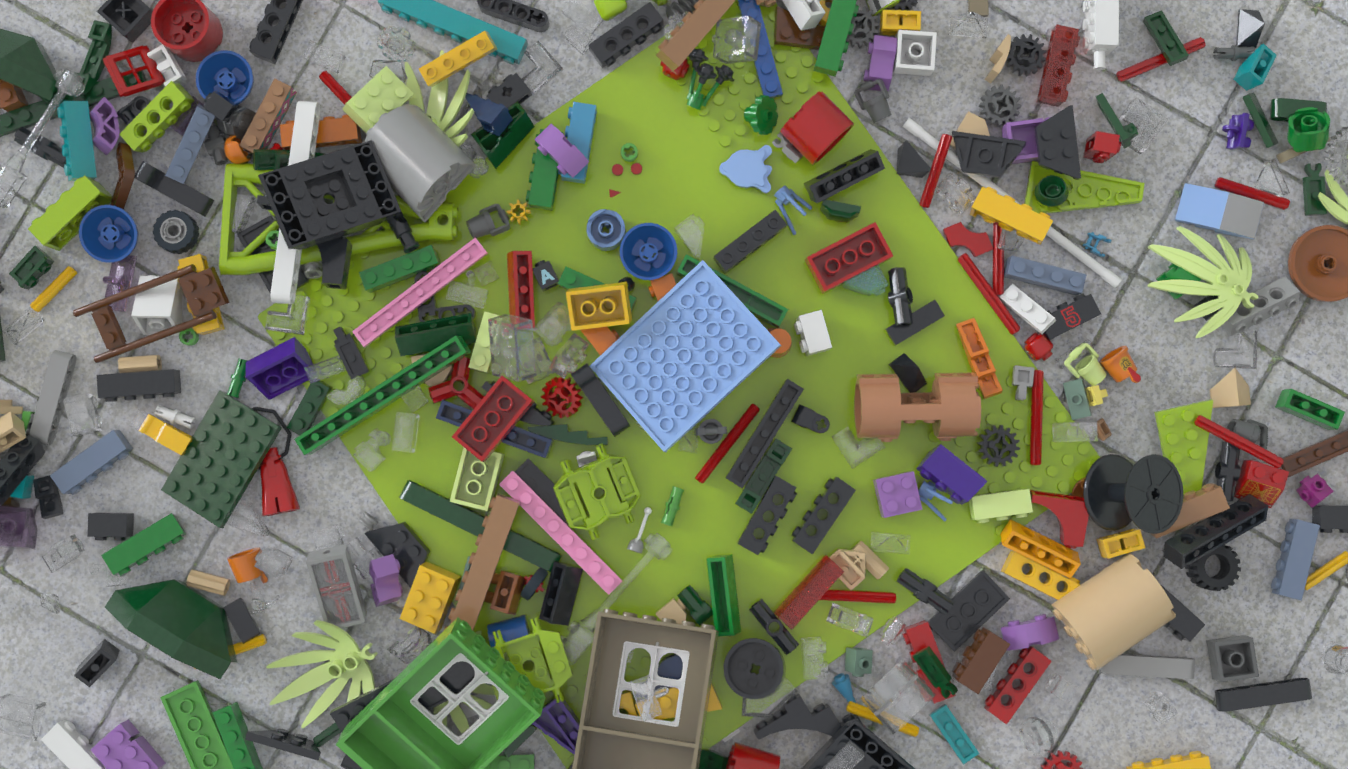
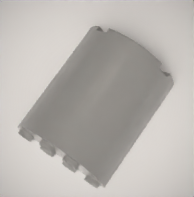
(418, 158)

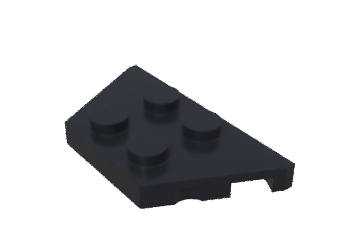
(1058, 144)
(985, 153)
(404, 545)
(284, 741)

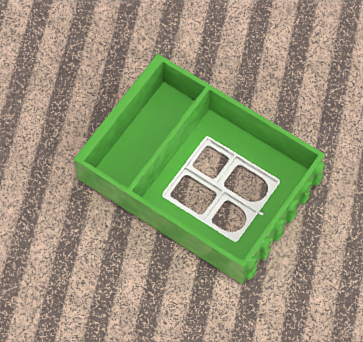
(403, 734)

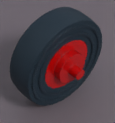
(534, 583)

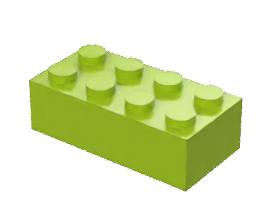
(63, 218)

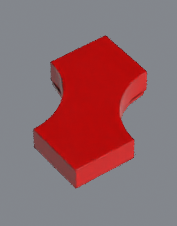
(975, 242)

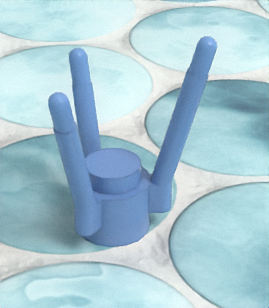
(787, 196)
(929, 490)

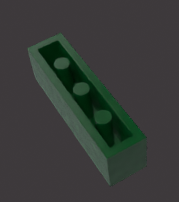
(431, 334)

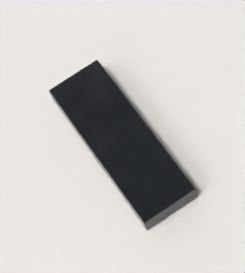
(921, 319)

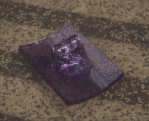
(119, 280)

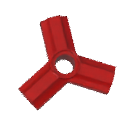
(446, 390)

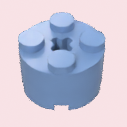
(595, 228)

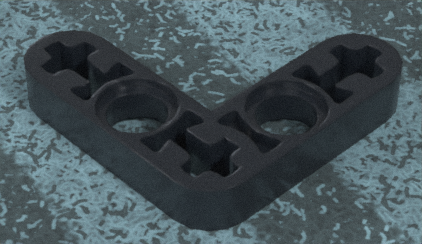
(431, 308)

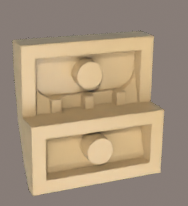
(999, 58)

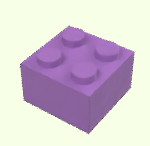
(897, 494)

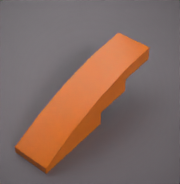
(979, 358)

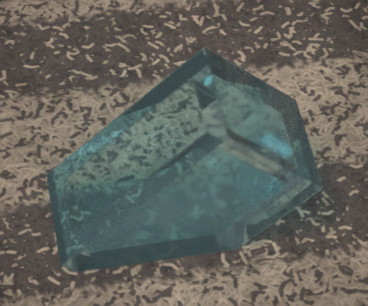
(868, 282)

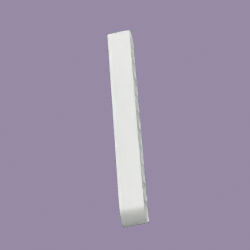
(302, 148)

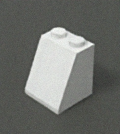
(158, 306)

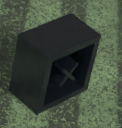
(127, 16)

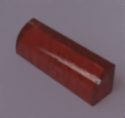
(808, 592)

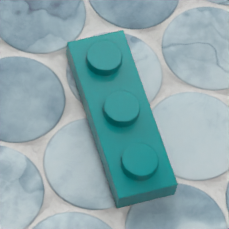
(954, 734)

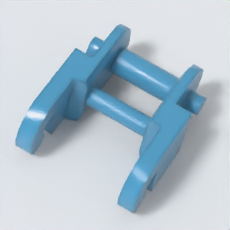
(1093, 250)

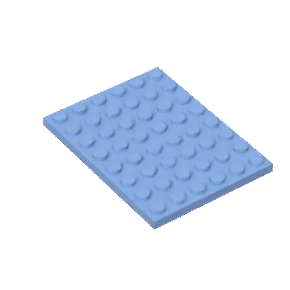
(684, 356)

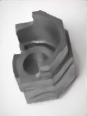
(237, 123)

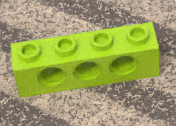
(147, 118)

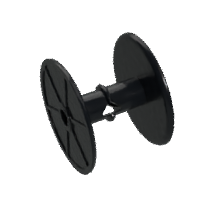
(1141, 493)

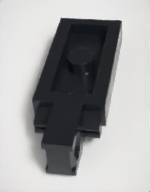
(349, 354)

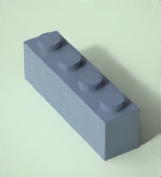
(190, 144)
(1044, 275)
(91, 462)
(1295, 559)

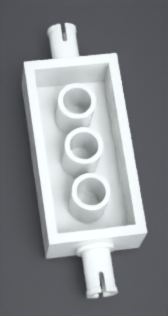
(1101, 29)

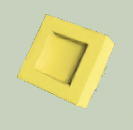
(1095, 395)

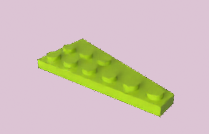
(1086, 193)
(1184, 441)

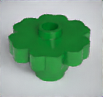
(762, 115)

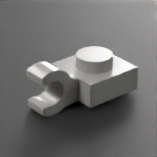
(790, 151)
(1022, 378)

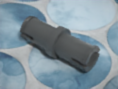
(1233, 52)

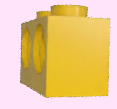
(896, 20)
(1120, 543)

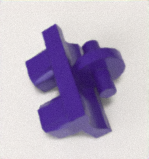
(1237, 131)

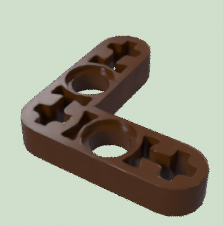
(126, 175)

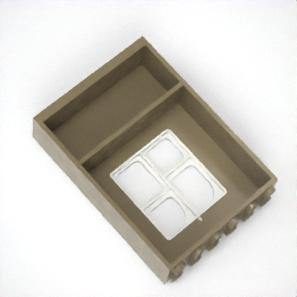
(626, 741)

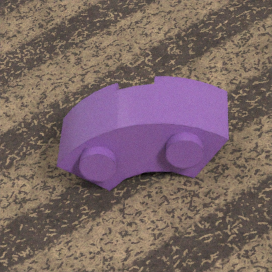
(881, 60)
(106, 126)
(565, 154)
(385, 580)
(1030, 632)

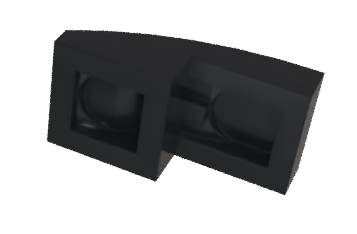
(48, 497)

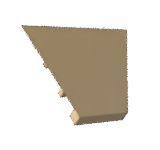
(1231, 391)

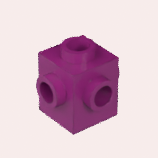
(1313, 490)

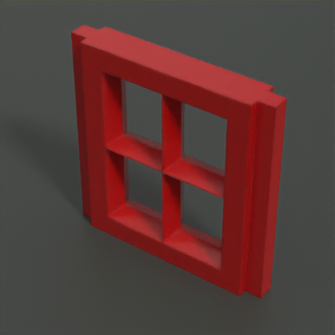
(117, 76)

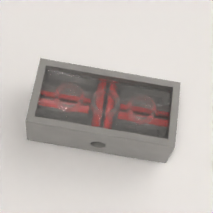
(336, 586)

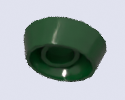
(1051, 191)

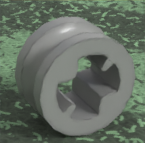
(313, 270)
(368, 520)

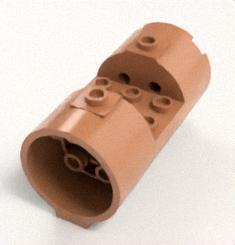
(950, 406)

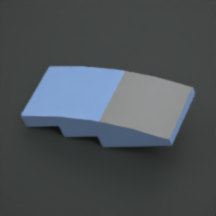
(1219, 211)

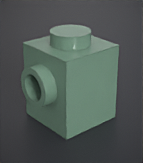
(858, 661)

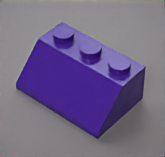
(279, 368)
(950, 474)

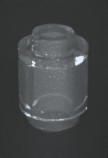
(892, 631)

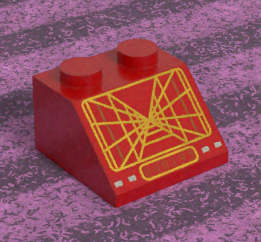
(1261, 482)

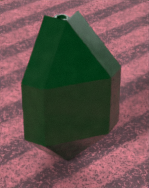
(27, 65)
(177, 623)

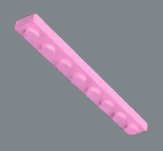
(419, 292)
(561, 533)

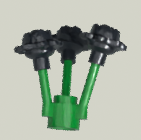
(705, 71)

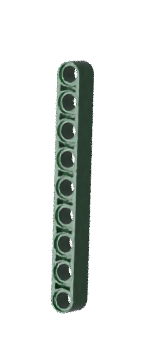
(472, 523)

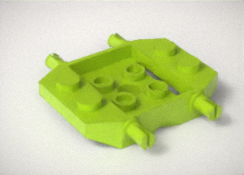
(589, 478)
(529, 648)

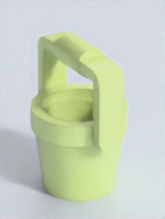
(1088, 367)

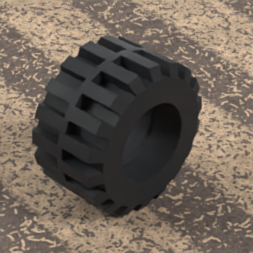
(1223, 578)

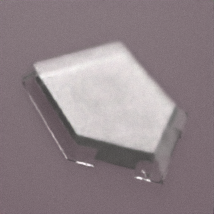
(768, 706)

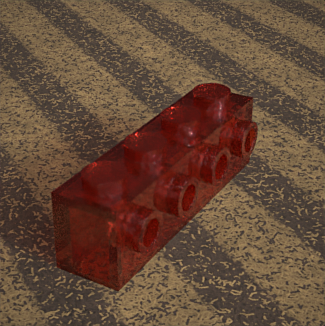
(1058, 65)

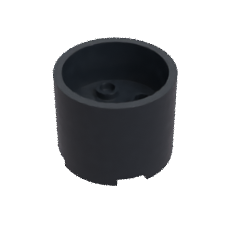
(739, 666)

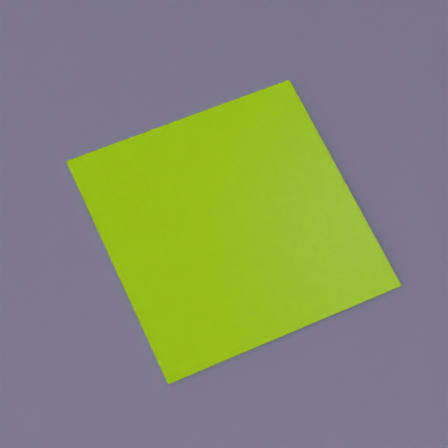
(680, 178)

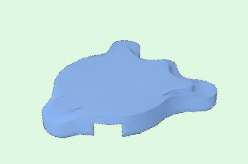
(748, 169)

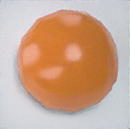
(234, 151)

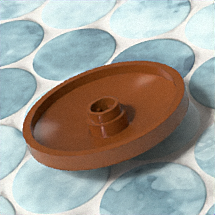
(1307, 258)

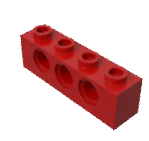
(1027, 681)

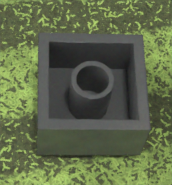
(1232, 658)

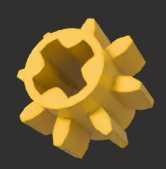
(514, 208)

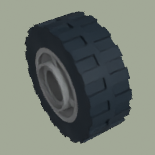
(167, 224)

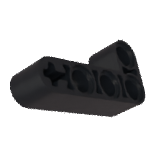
(512, 14)
(175, 190)
(600, 400)

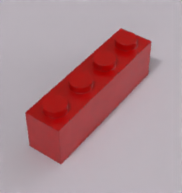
(521, 284)
(919, 637)

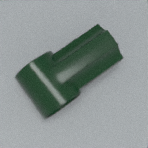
(698, 608)

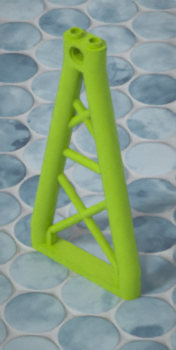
(370, 240)

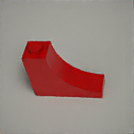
(1070, 514)

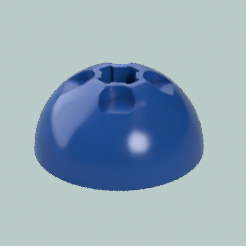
(222, 69)
(98, 235)
(645, 241)

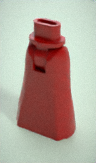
(277, 489)

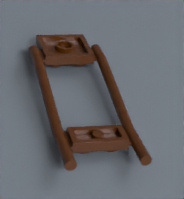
(202, 293)

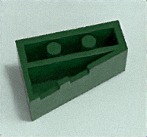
(499, 147)

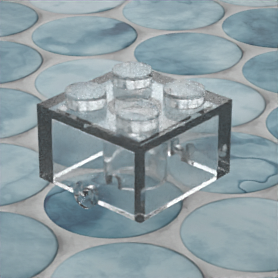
(736, 39)

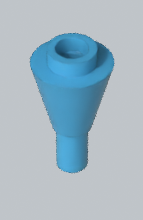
(843, 685)

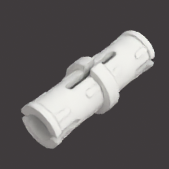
(175, 417)

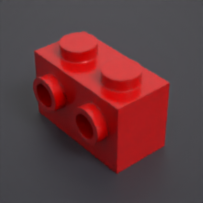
(1101, 146)

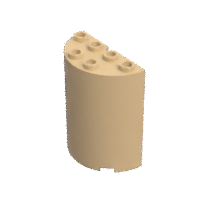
(1114, 610)

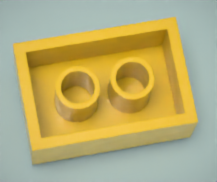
(599, 306)
(430, 597)

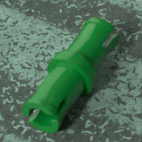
(237, 379)

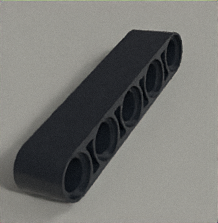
(1263, 694)

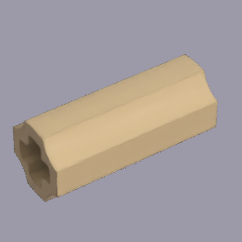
(139, 363)
(873, 562)
(208, 582)

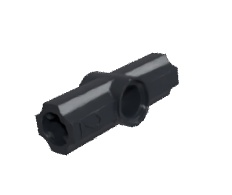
(42, 147)
(900, 297)
(1228, 470)
(925, 591)
(782, 635)

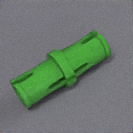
(672, 506)

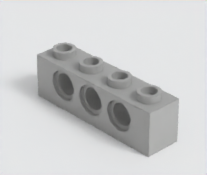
(1270, 302)

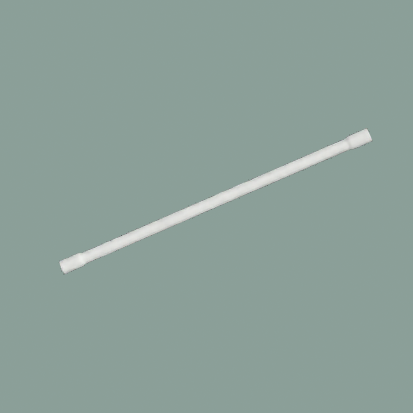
(1106, 274)

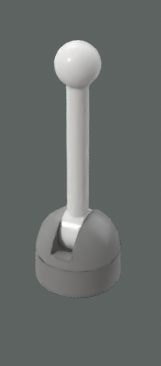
(636, 544)

